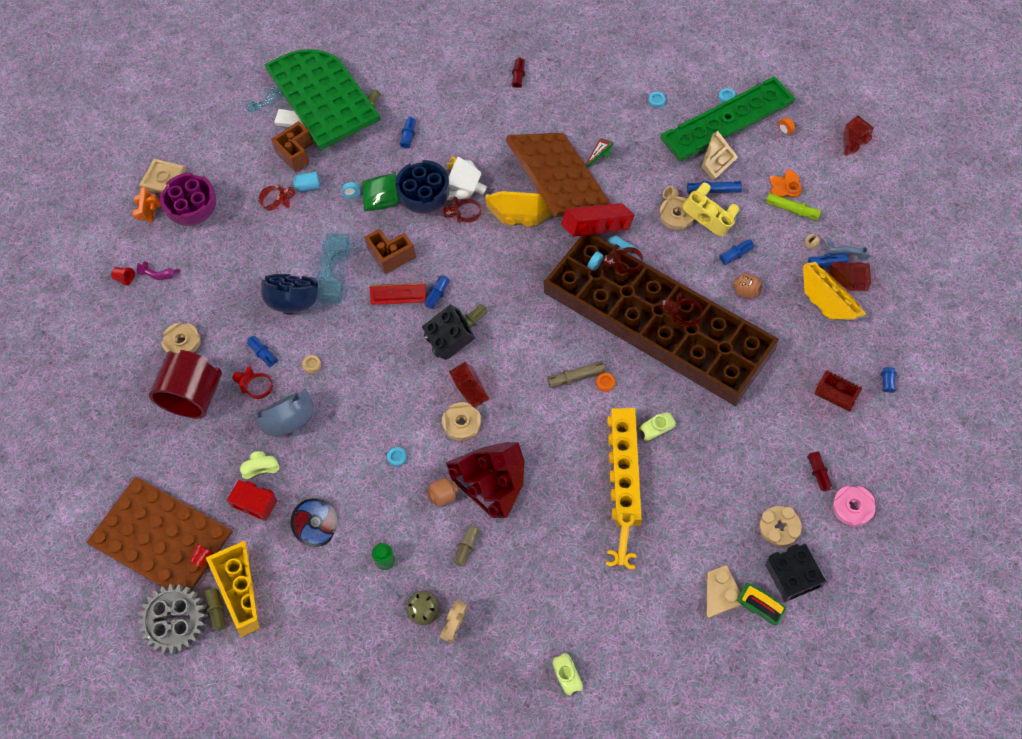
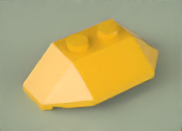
(518, 208)
(829, 294)

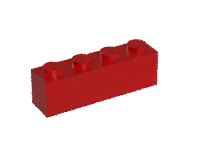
(597, 219)

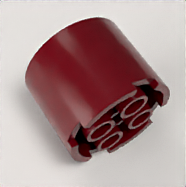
(185, 384)

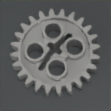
(172, 638)

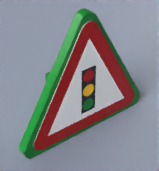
(601, 149)

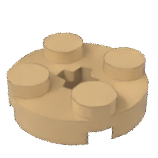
(671, 220)
(182, 331)
(453, 415)
(773, 535)
(454, 619)

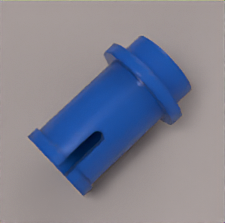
(889, 379)

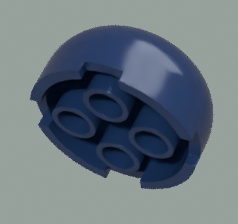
(422, 186)
(289, 293)

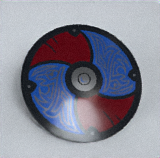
(314, 522)

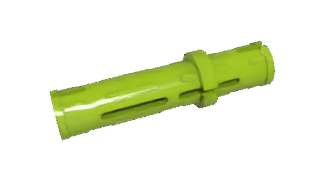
(792, 206)

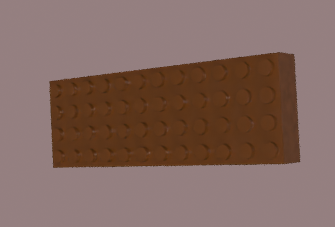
(717, 353)

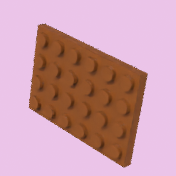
(557, 171)
(157, 535)

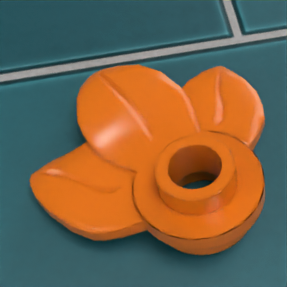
(783, 185)

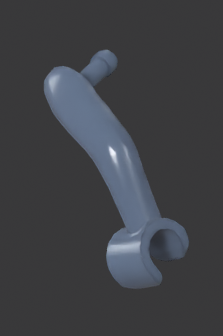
(848, 249)

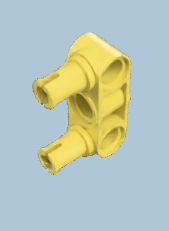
(708, 212)

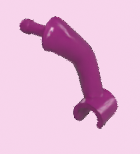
(165, 274)

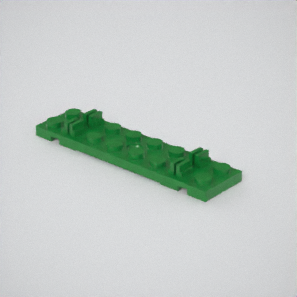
(742, 110)

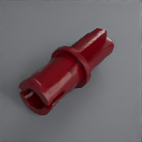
(518, 73)
(819, 471)

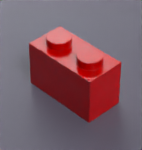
(252, 500)

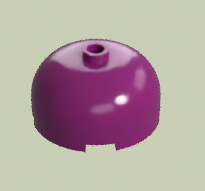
(188, 199)

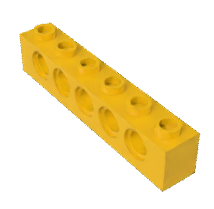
(625, 419)

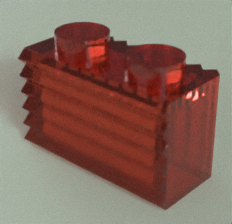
(838, 390)

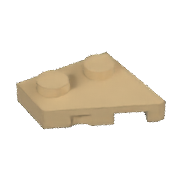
(718, 156)
(721, 592)

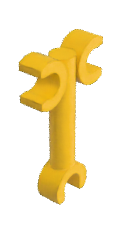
(621, 557)

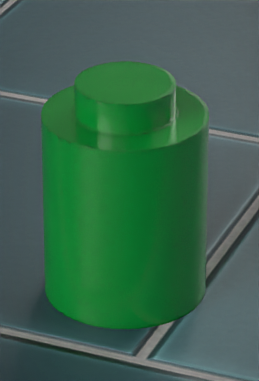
(383, 556)

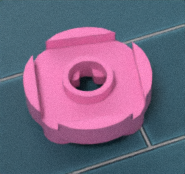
(854, 517)

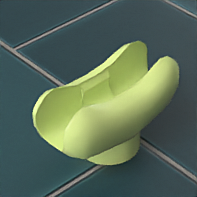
(657, 425)
(258, 464)
(567, 674)

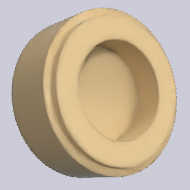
(311, 364)

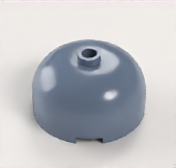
(286, 415)

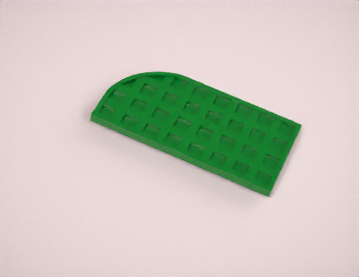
(322, 95)

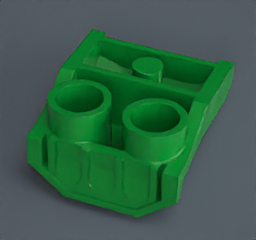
(380, 192)

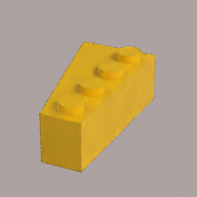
(234, 579)

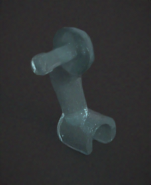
(273, 94)

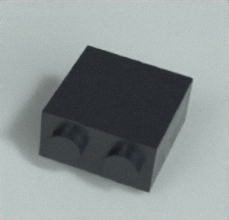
(448, 332)
(795, 572)

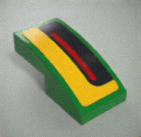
(761, 603)

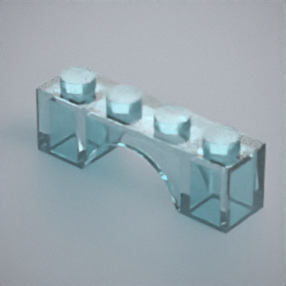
(335, 249)

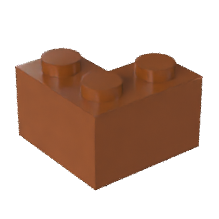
(291, 145)
(389, 253)

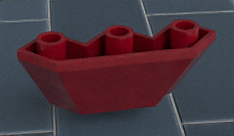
(495, 473)

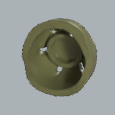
(421, 607)

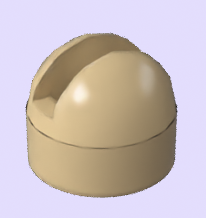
(670, 192)
(814, 244)

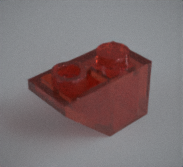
(855, 134)
(852, 275)
(469, 384)

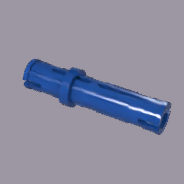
(717, 187)

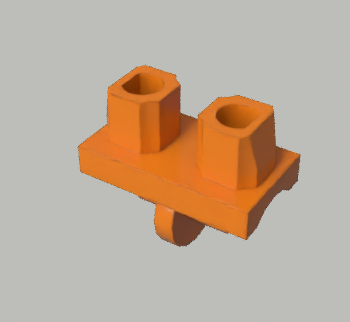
(147, 205)

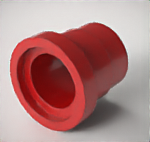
(123, 275)
(199, 555)

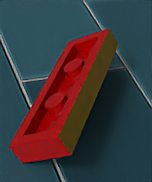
(398, 293)

